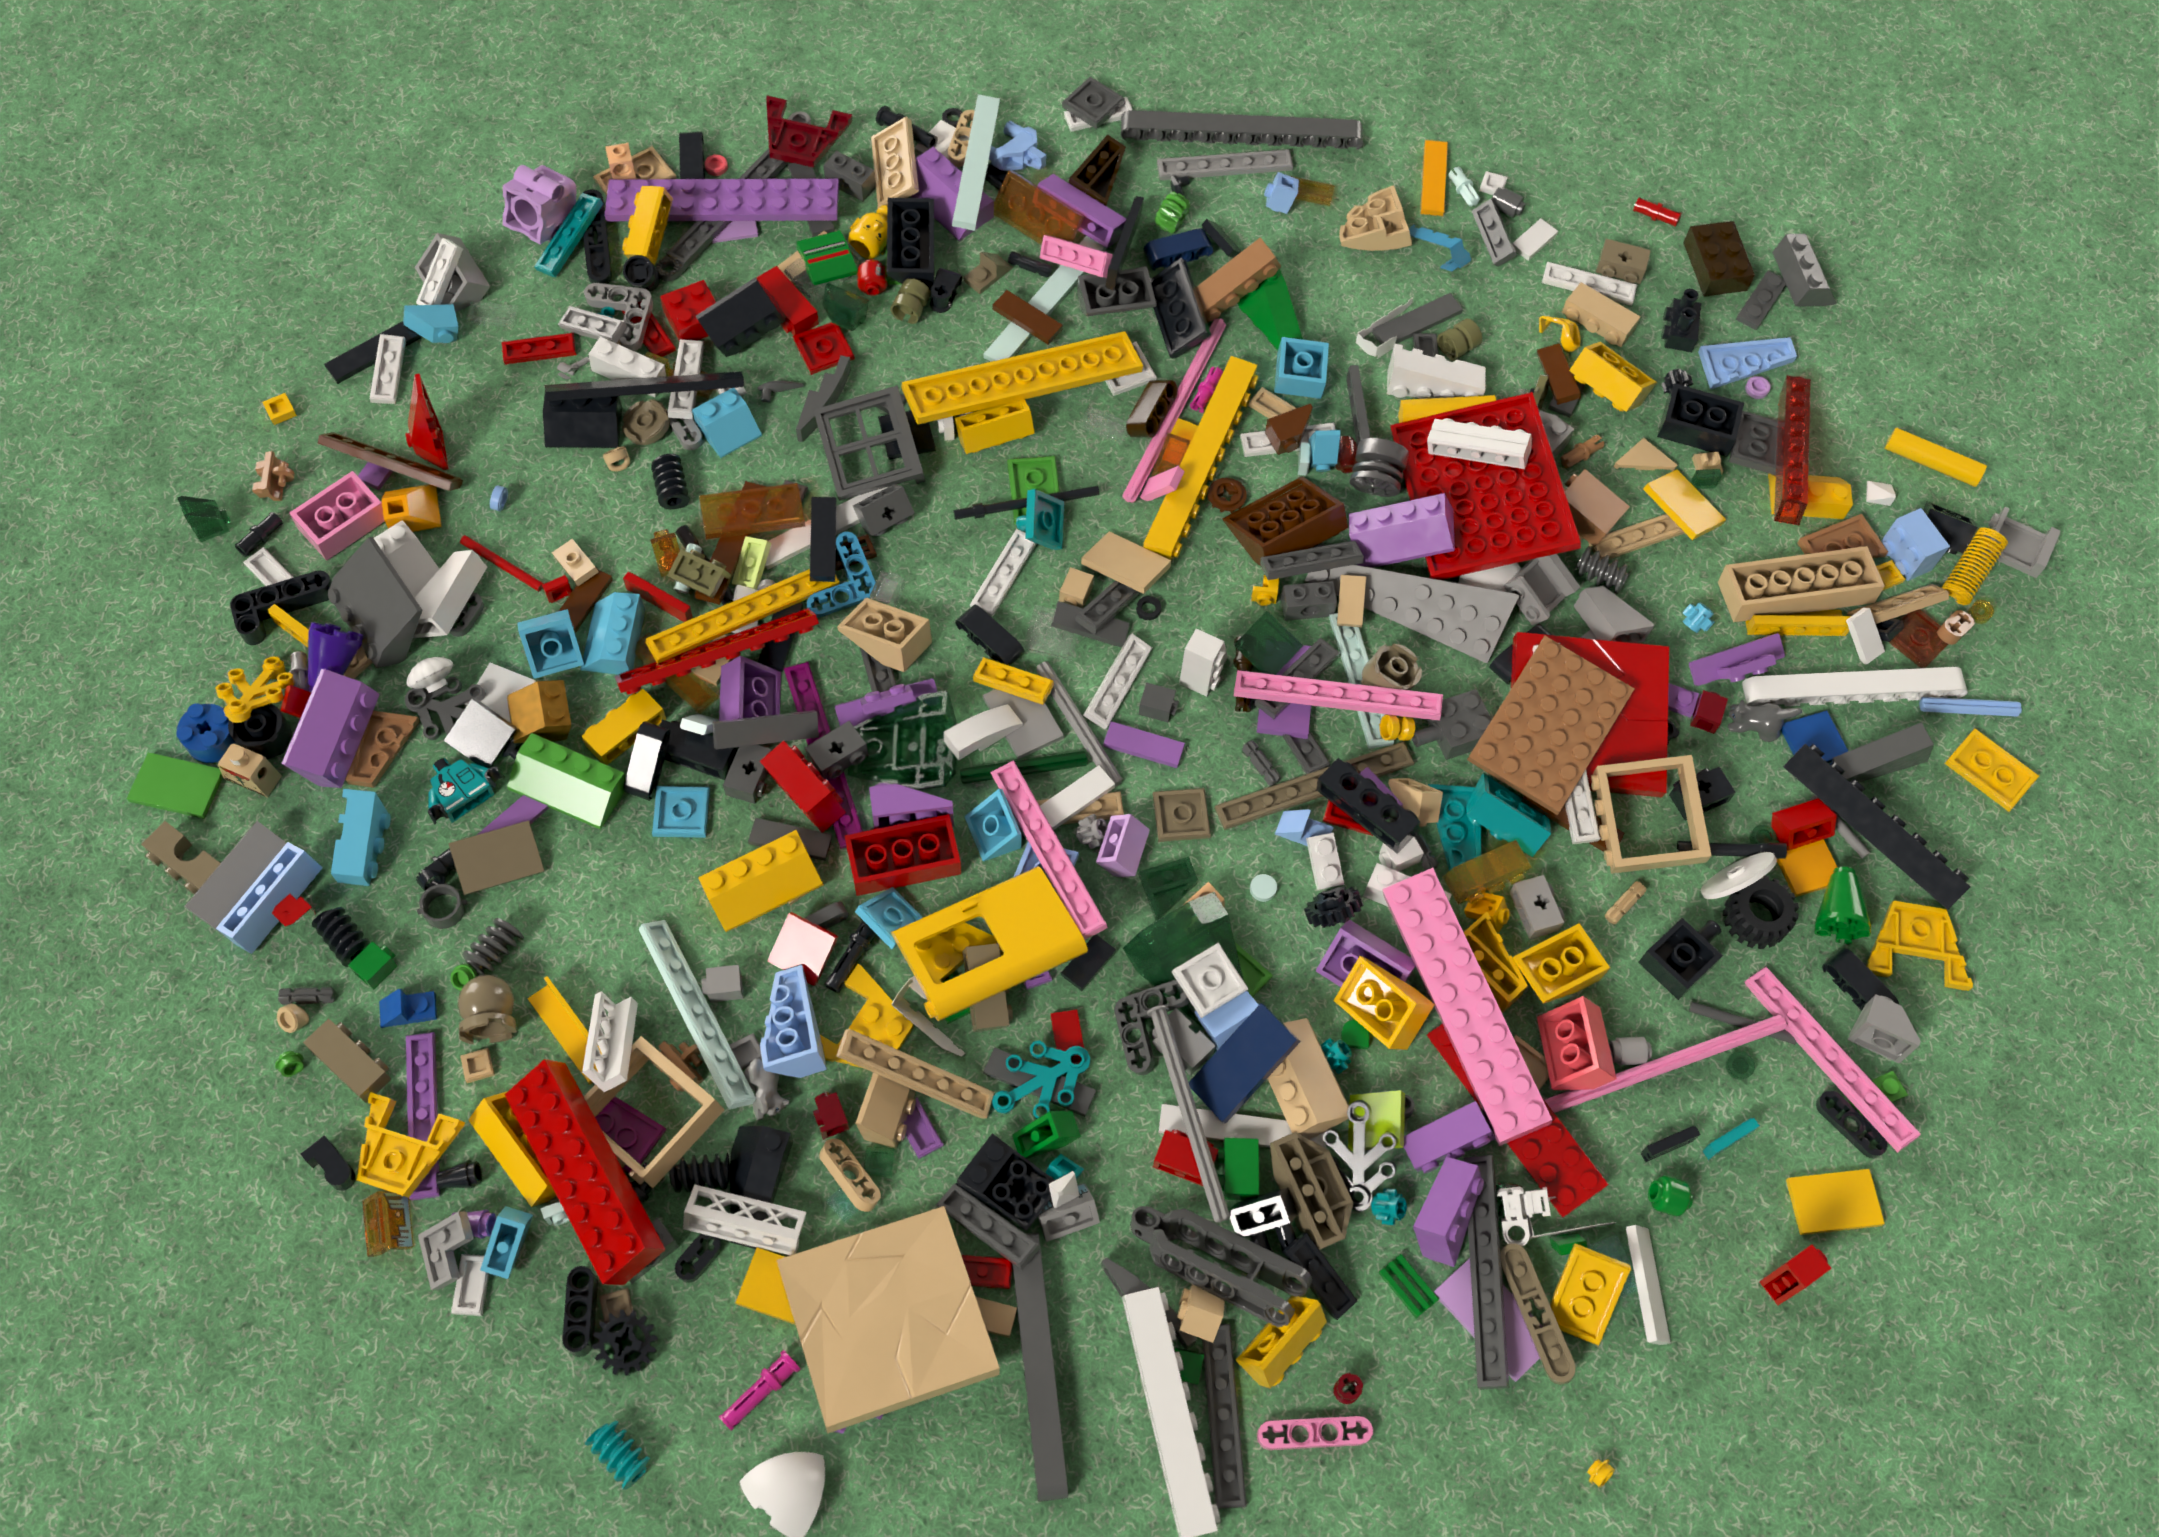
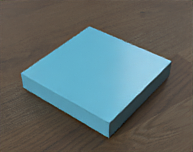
(681, 811)
(887, 913)

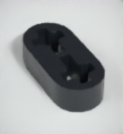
(703, 1261)

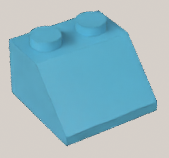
(726, 422)
(550, 643)

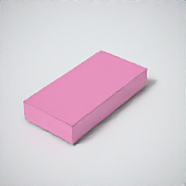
(1162, 484)

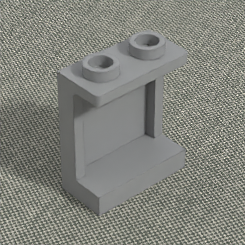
(2026, 548)
(1541, 587)

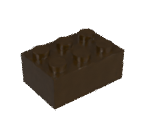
(1718, 258)

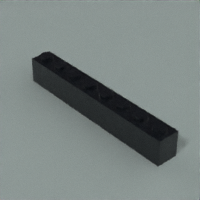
(1876, 826)

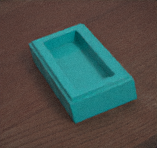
(1730, 1138)

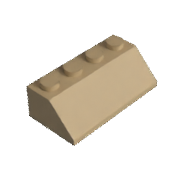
(1308, 1086)

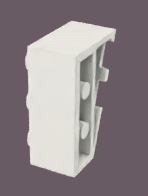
(1203, 662)

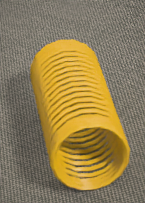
(1955, 589)

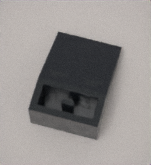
(1006, 1182)

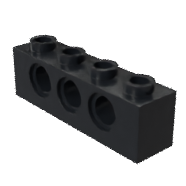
(1392, 834)

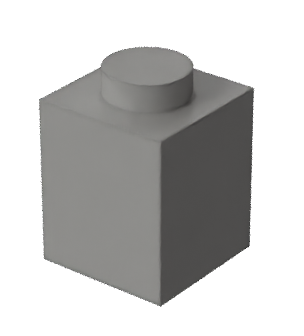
(723, 983)

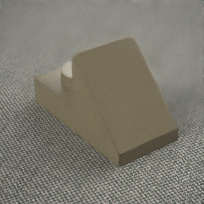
(989, 270)

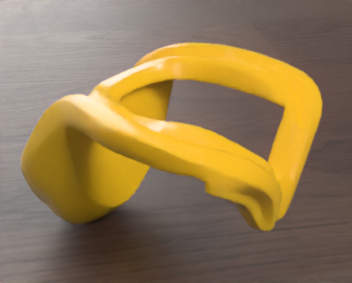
(1570, 332)

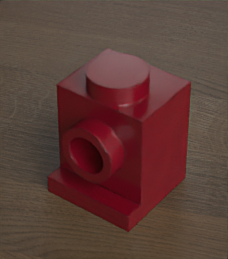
(830, 1114)

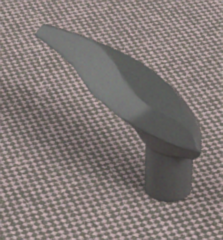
(776, 386)

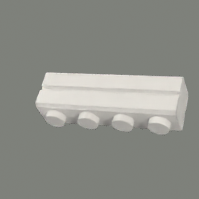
(1480, 443)

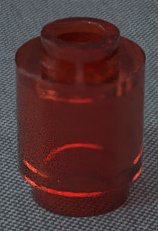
(1346, 454)

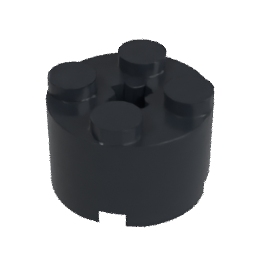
(263, 732)

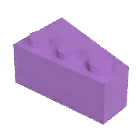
(1448, 1137)

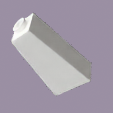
(448, 593)

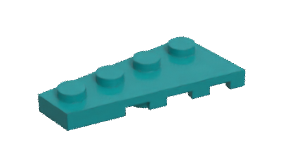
(1457, 833)

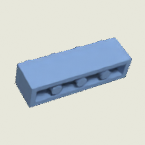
(252, 915)

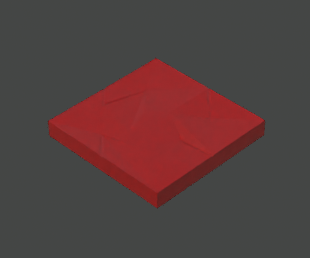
(1642, 725)

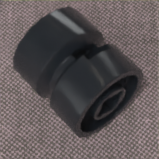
(641, 273)

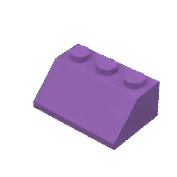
(748, 690)
(1355, 942)

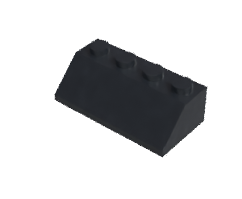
(910, 239)

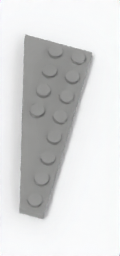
(1446, 611)

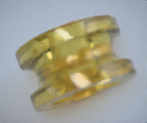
(1986, 606)

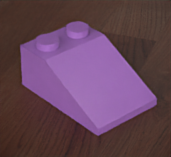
(899, 804)

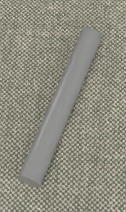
(1848, 835)

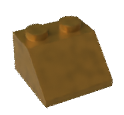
(540, 710)

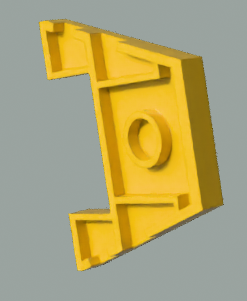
(1919, 933)
(944, 951)
(876, 1018)
(396, 1160)

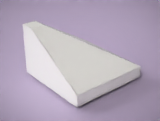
(1880, 493)
(1064, 1189)

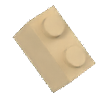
(1200, 1313)

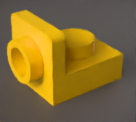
(1267, 593)
(1494, 905)

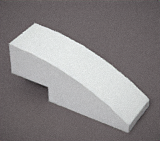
(981, 730)

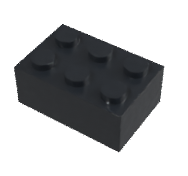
(1701, 419)

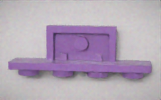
(1738, 661)
(882, 702)

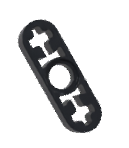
(1863, 1124)

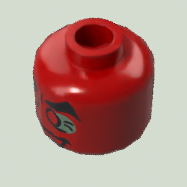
(872, 276)

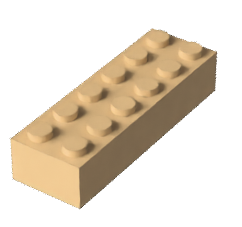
(1801, 583)

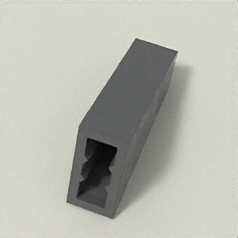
(1887, 754)

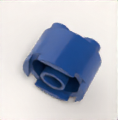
(205, 732)

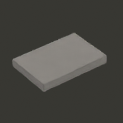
(1038, 726)

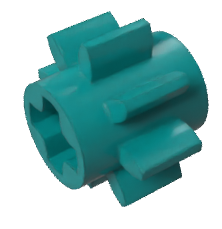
(1337, 1054)
(1389, 1206)

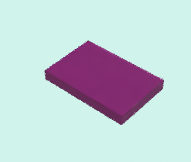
(630, 1129)

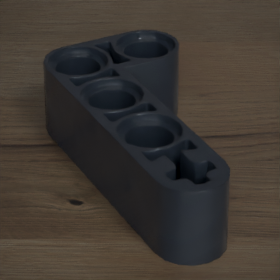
(283, 596)

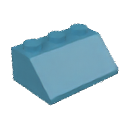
(614, 634)

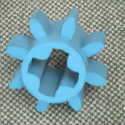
(1698, 617)

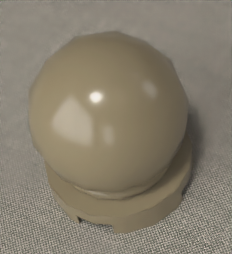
(486, 1010)

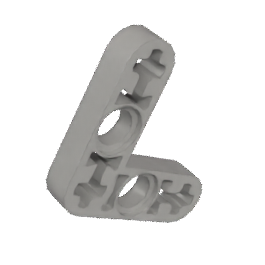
(628, 304)

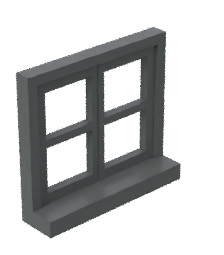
(901, 433)

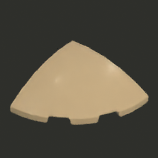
(1376, 224)

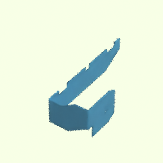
(1459, 255)

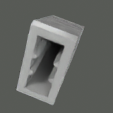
(1611, 617)

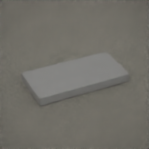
(235, 875)

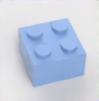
(1914, 544)

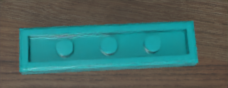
(568, 235)

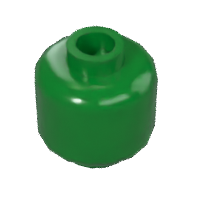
(1670, 1196)

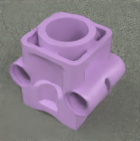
(537, 202)

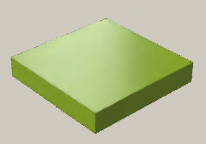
(1386, 1116)

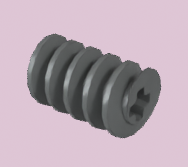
(1602, 570)
(491, 946)

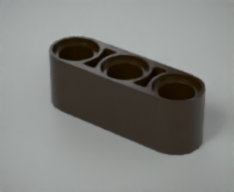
(1151, 408)

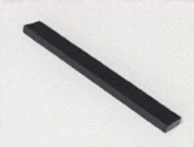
(644, 386)

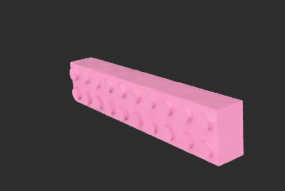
(1467, 1007)

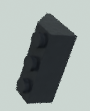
(741, 317)
(582, 422)

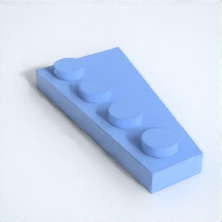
(1744, 359)

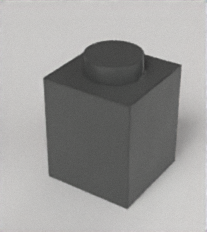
(1158, 702)

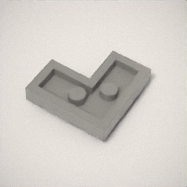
(439, 1246)

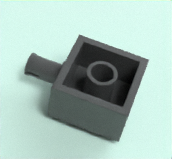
(1460, 725)

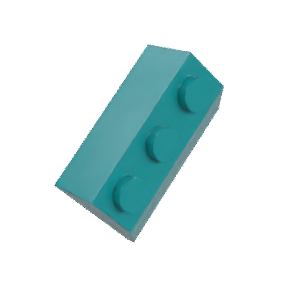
(1507, 816)

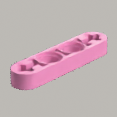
(1315, 1438)

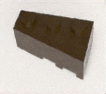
(1099, 170)

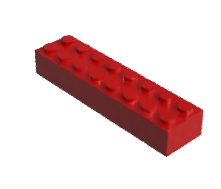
(584, 1173)

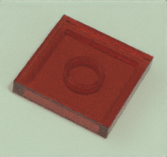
(1919, 639)

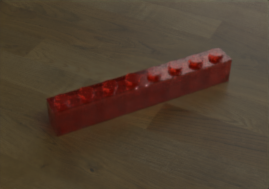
(1792, 451)

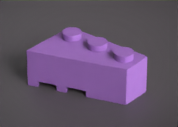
(1448, 1211)

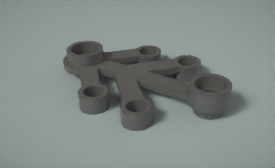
(445, 709)

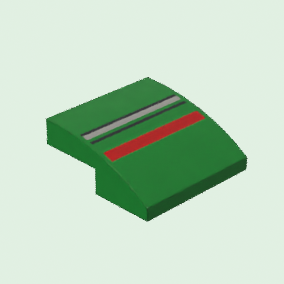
(827, 257)

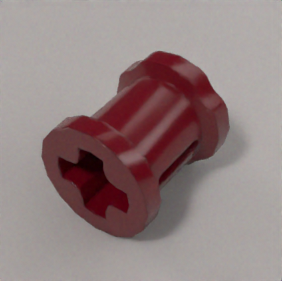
(1348, 1398)

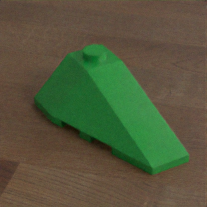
(1272, 310)

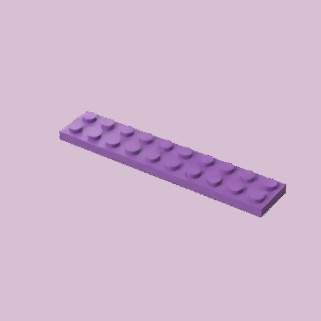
(732, 199)

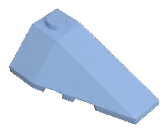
(792, 1033)

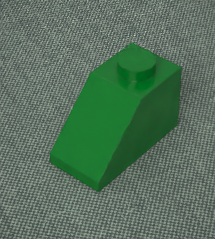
(1046, 1134)

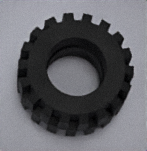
(1750, 927)

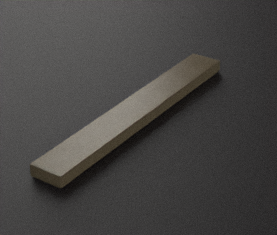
(1304, 787)

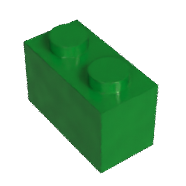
(1239, 1168)

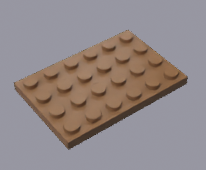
(1550, 725)

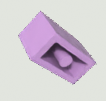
(1123, 845)

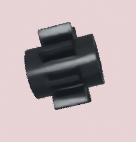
(1676, 376)

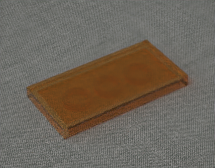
(1035, 210)
(751, 511)

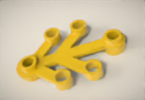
(240, 709)

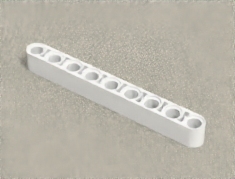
(1854, 686)

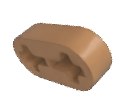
(1952, 630)

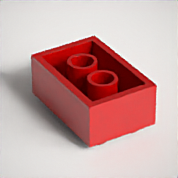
(804, 785)

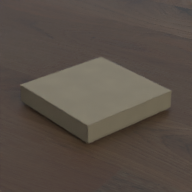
(1181, 815)

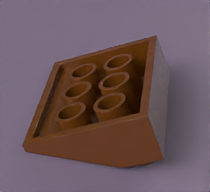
(1288, 521)

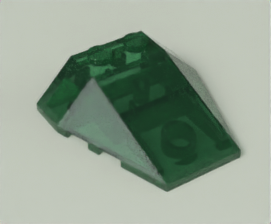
(910, 744)
(1180, 938)

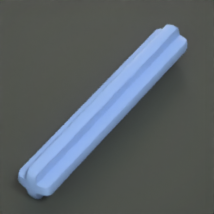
(1970, 706)

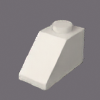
(1407, 857)

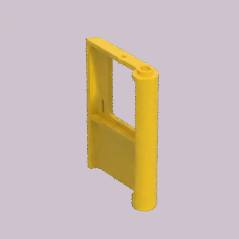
(1026, 923)

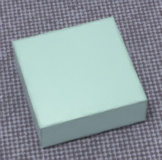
(1304, 459)

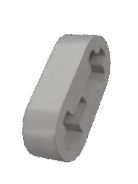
(680, 432)

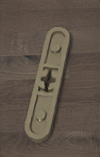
(1549, 1339)

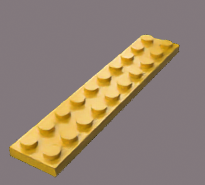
(1021, 377)

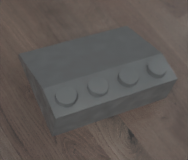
(376, 604)

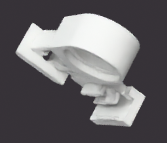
(1518, 1206)

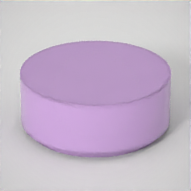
(1757, 387)

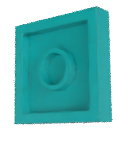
(1043, 520)

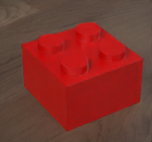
(683, 306)

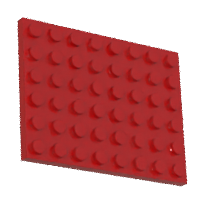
(1498, 510)

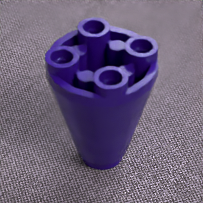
(330, 650)

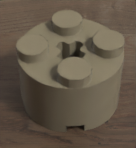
(1392, 668)

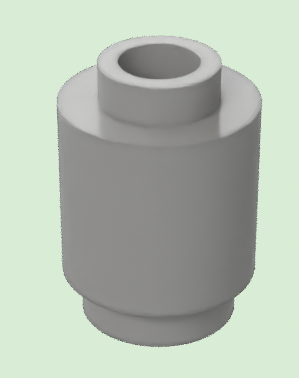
(1630, 1050)

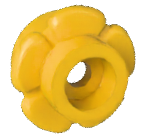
(1600, 1472)

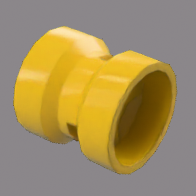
(1397, 727)

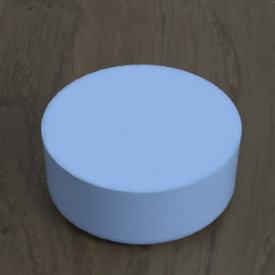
(498, 498)

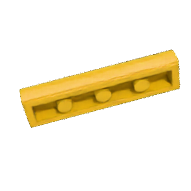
(1421, 408)
(1935, 457)

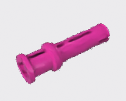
(770, 1380)

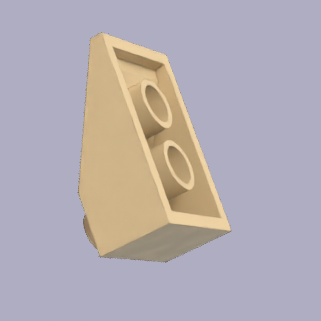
(887, 633)

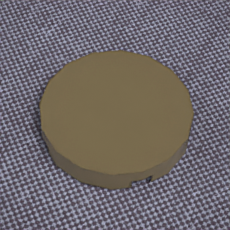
(645, 422)

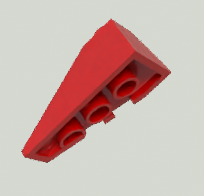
(424, 427)

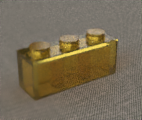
(1487, 873)

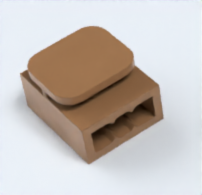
(1593, 506)

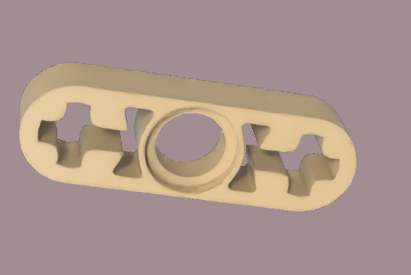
(957, 144)
(850, 1186)

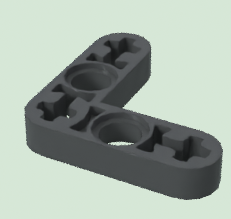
(1139, 1013)

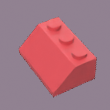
(1576, 1046)

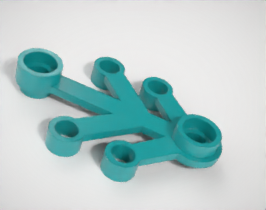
(1044, 1077)

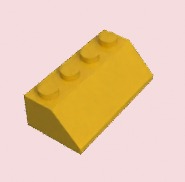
(761, 881)
(508, 1143)

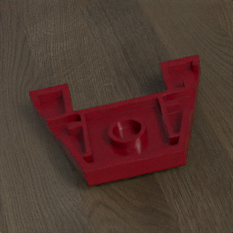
(800, 141)

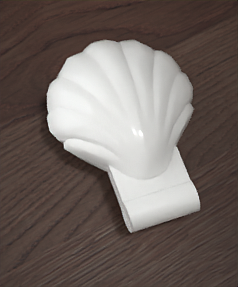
(430, 674)

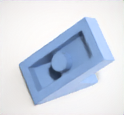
(1298, 826)

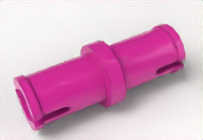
(1206, 389)

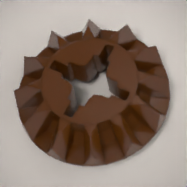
(1233, 488)

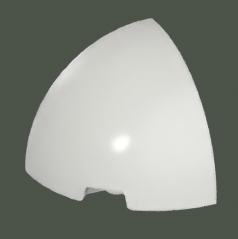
(1491, 578)
(787, 1490)

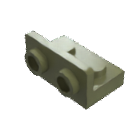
(698, 573)

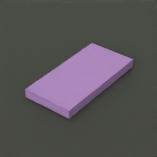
(1457, 1298)

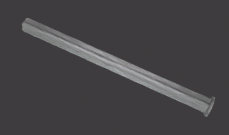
(1189, 1113)

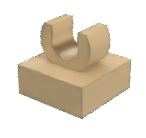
(1707, 461)

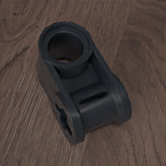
(944, 289)

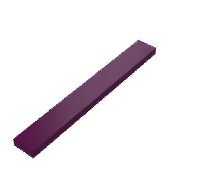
(807, 699)

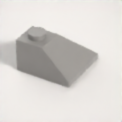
(1885, 1029)

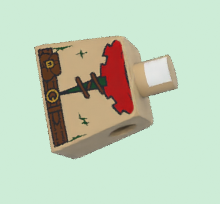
(243, 766)

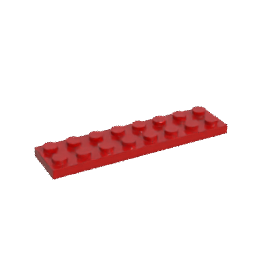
(725, 647)
(1547, 1153)

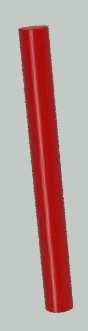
(501, 563)

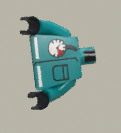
(459, 788)

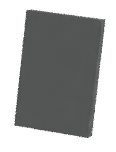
(1756, 443)

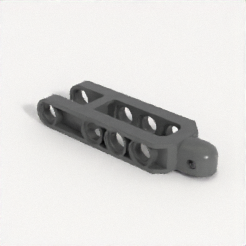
(1244, 1291)

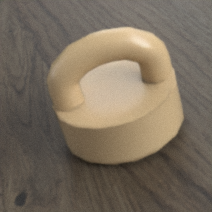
(615, 455)
(292, 1018)

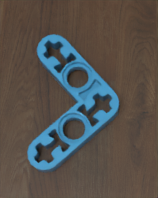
(851, 587)

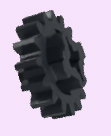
(1333, 907)
(612, 1339)

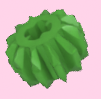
(1172, 212)

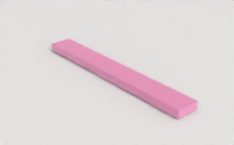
(1338, 695)
(1049, 850)
(1833, 1060)

